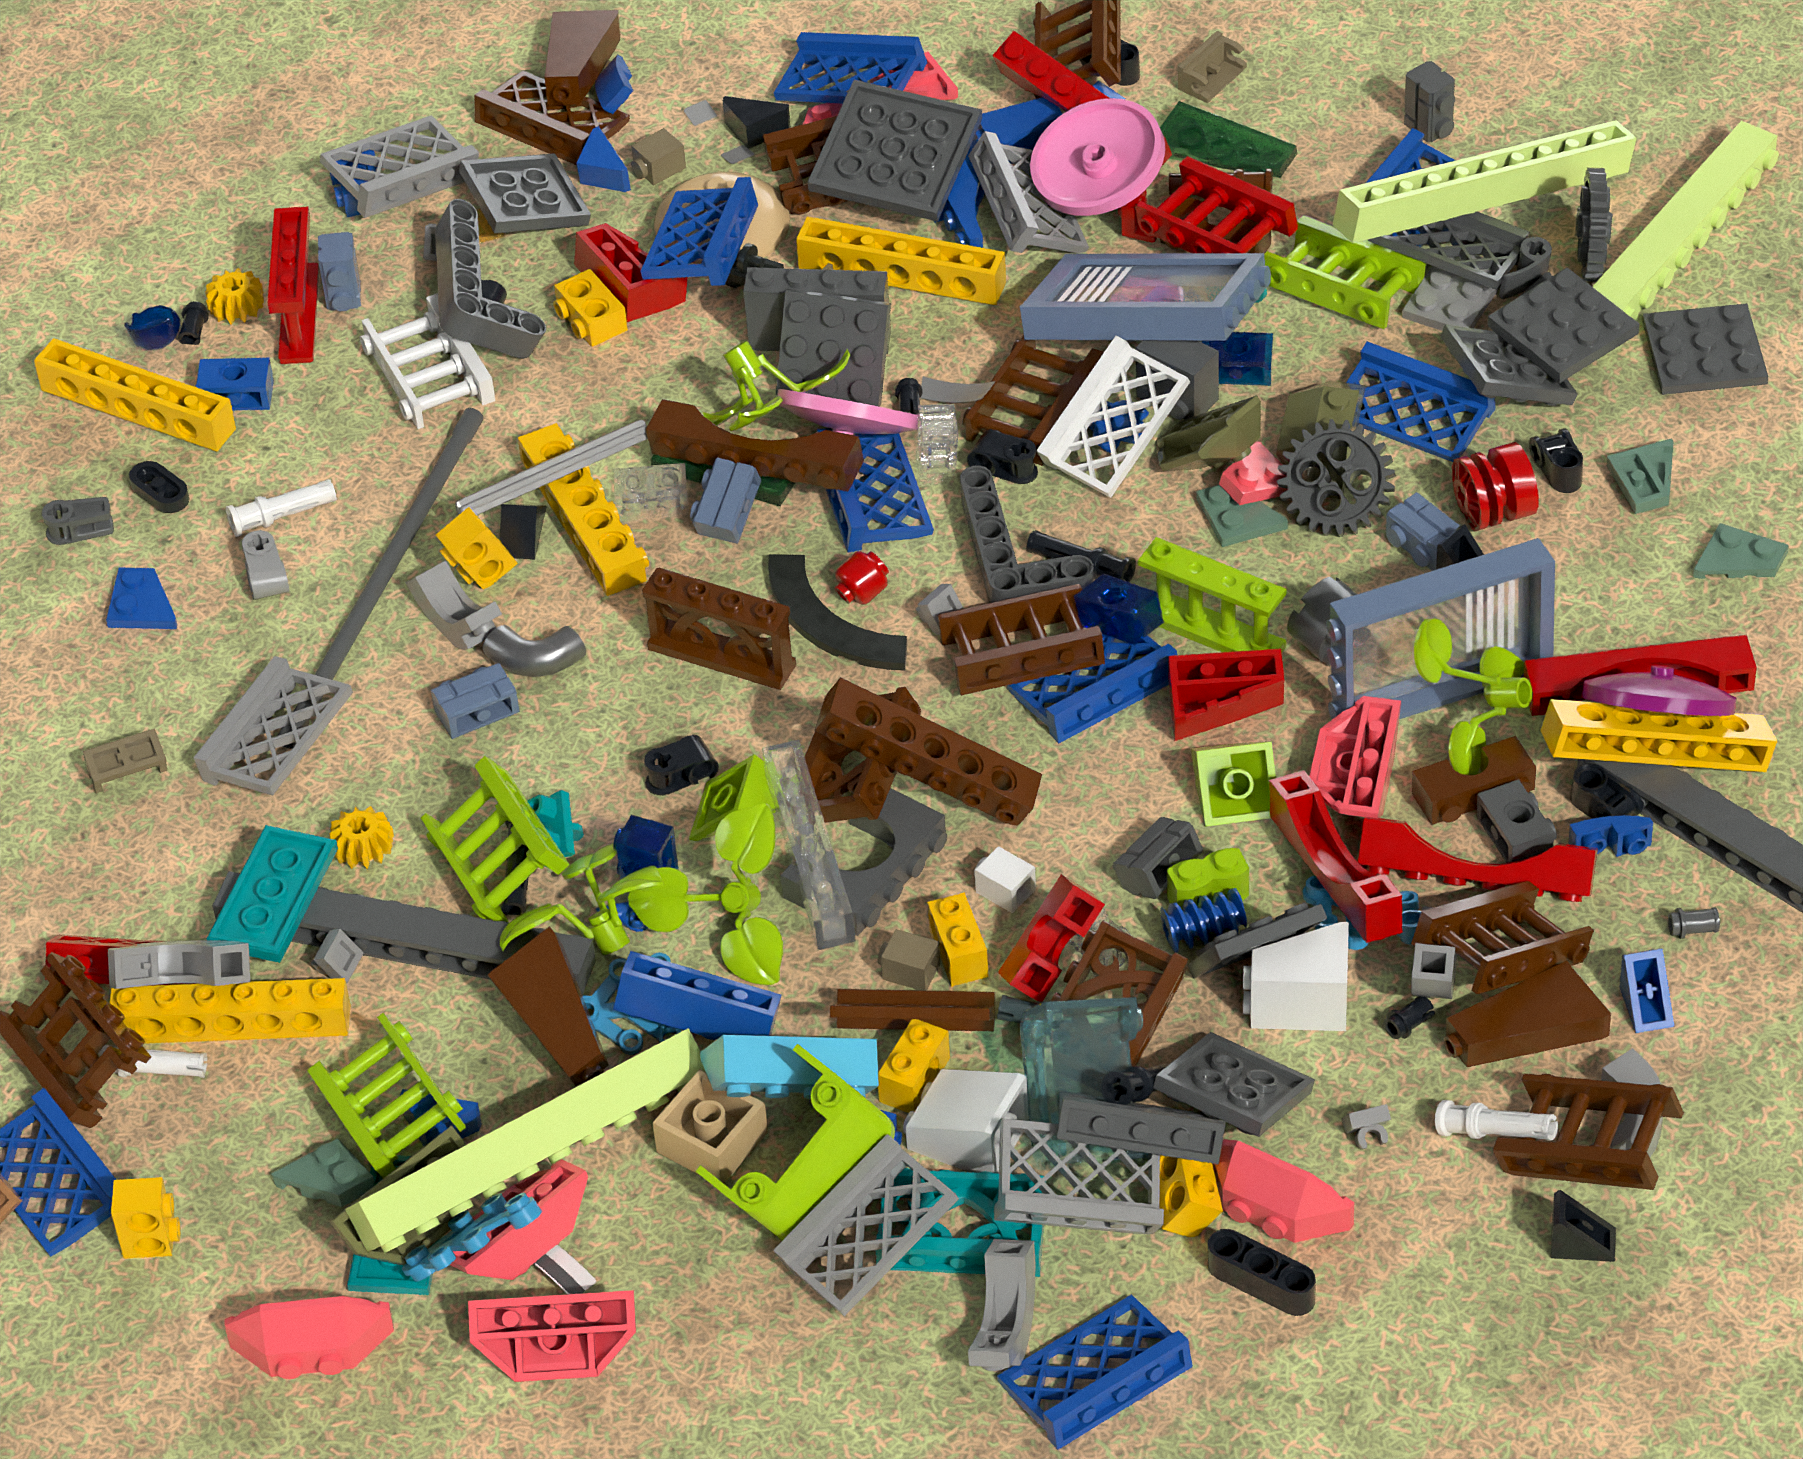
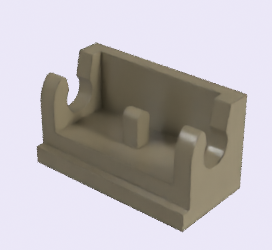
(1210, 67)
(124, 758)

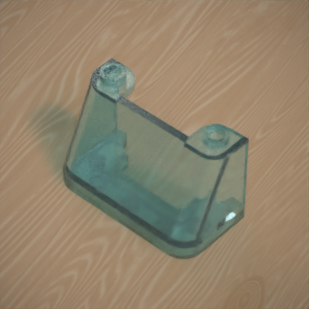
(1072, 1050)

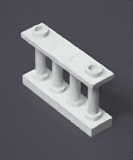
(462, 361)

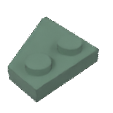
(1644, 475)
(1237, 522)
(1740, 554)
(327, 1174)

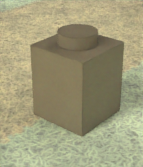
(658, 157)
(909, 960)

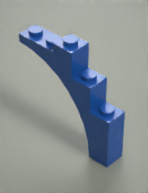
(1014, 126)

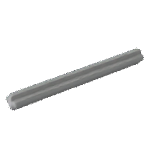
(554, 468)

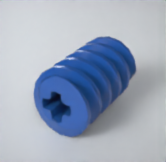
(1203, 918)

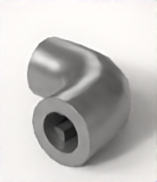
(534, 657)

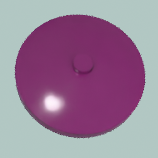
(1660, 692)

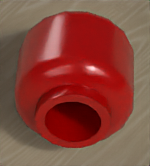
(861, 578)

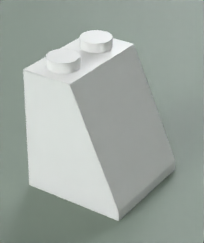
(1299, 982)
(963, 1116)

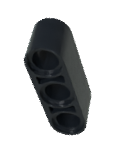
(1283, 1280)

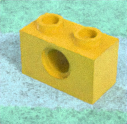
(912, 1064)

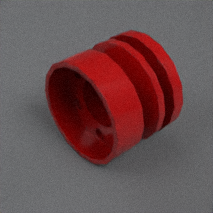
(1495, 486)

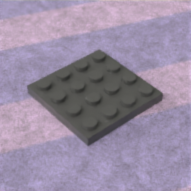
(895, 150)

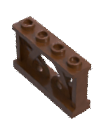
(691, 641)
(866, 782)
(1156, 986)

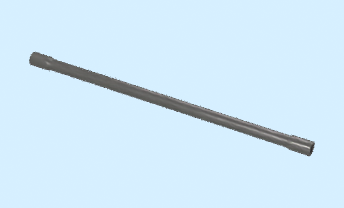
(461, 436)

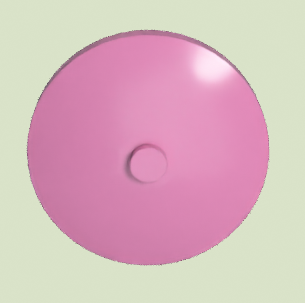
(1097, 157)
(846, 415)

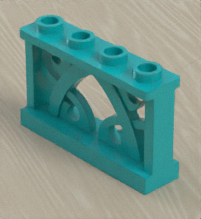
(961, 1254)

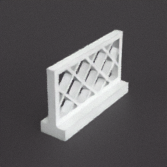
(1085, 409)

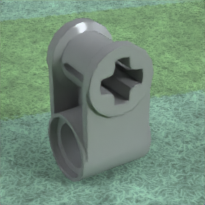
(263, 565)

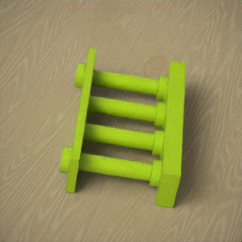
(1341, 295)
(1231, 585)
(526, 830)
(351, 1106)

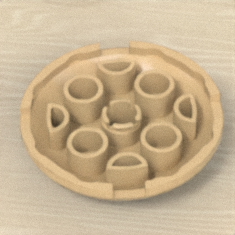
(769, 221)

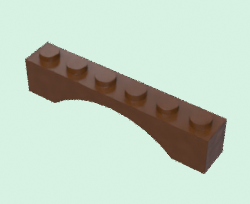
(817, 459)

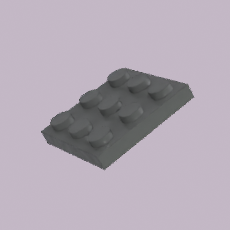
(524, 193)
(1563, 325)
(818, 333)
(1705, 349)
(1501, 369)
(1236, 947)
(1234, 1084)

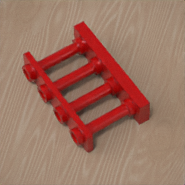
(1218, 190)
(293, 285)

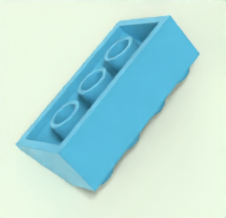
(771, 1066)

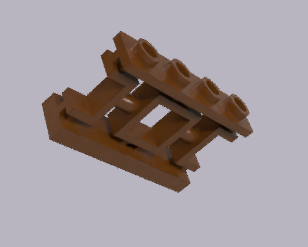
(795, 143)
(47, 1057)

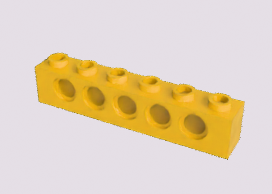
(909, 260)
(135, 394)
(587, 515)
(1658, 738)
(236, 1010)

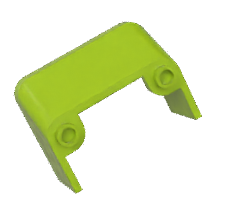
(836, 1148)

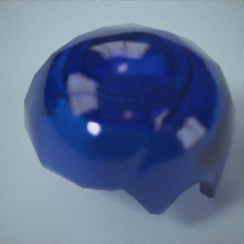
(154, 327)

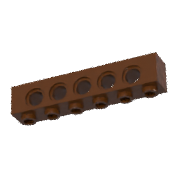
(928, 752)

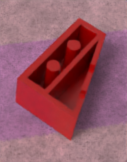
(619, 264)
(1222, 688)

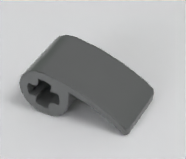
(1531, 265)

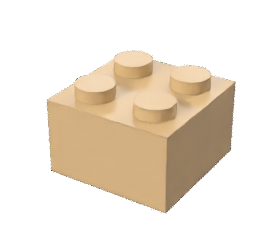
(709, 1128)

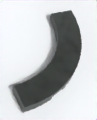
(824, 627)

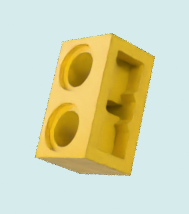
(589, 308)
(475, 549)
(959, 939)
(1188, 1195)
(144, 1218)

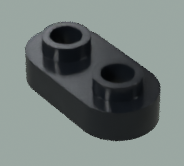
(164, 492)

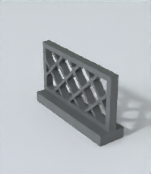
(1468, 235)
(1139, 1127)

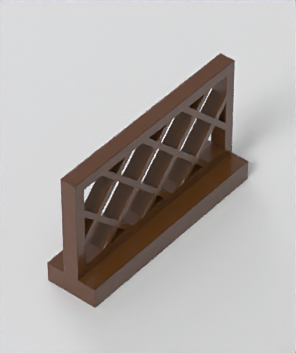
(542, 129)
(898, 1007)

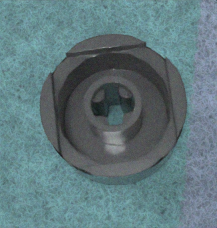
(1310, 624)

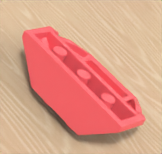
(1357, 757)
(1278, 1195)
(513, 1251)
(553, 1333)
(309, 1334)

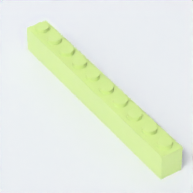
(1481, 181)
(1689, 218)
(524, 1142)

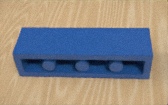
(693, 999)

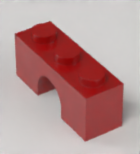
(1035, 957)

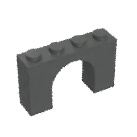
(766, 293)
(913, 835)

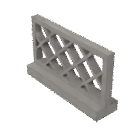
(409, 180)
(1012, 203)
(251, 718)
(845, 1209)
(1072, 1211)

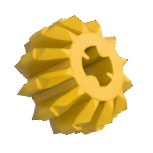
(234, 295)
(362, 836)

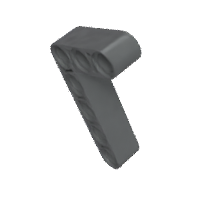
(461, 305)
(995, 552)

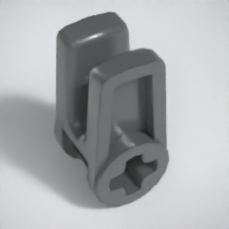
(80, 519)

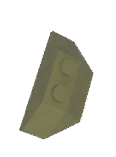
(1320, 404)
(1212, 437)
(436, 1149)

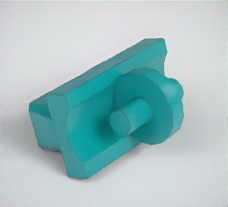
(555, 815)

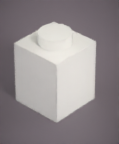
(1004, 879)

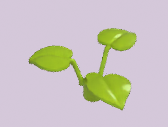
(746, 368)
(1499, 677)
(605, 924)
(756, 946)

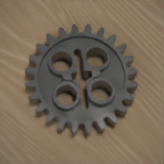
(1593, 224)
(1363, 460)

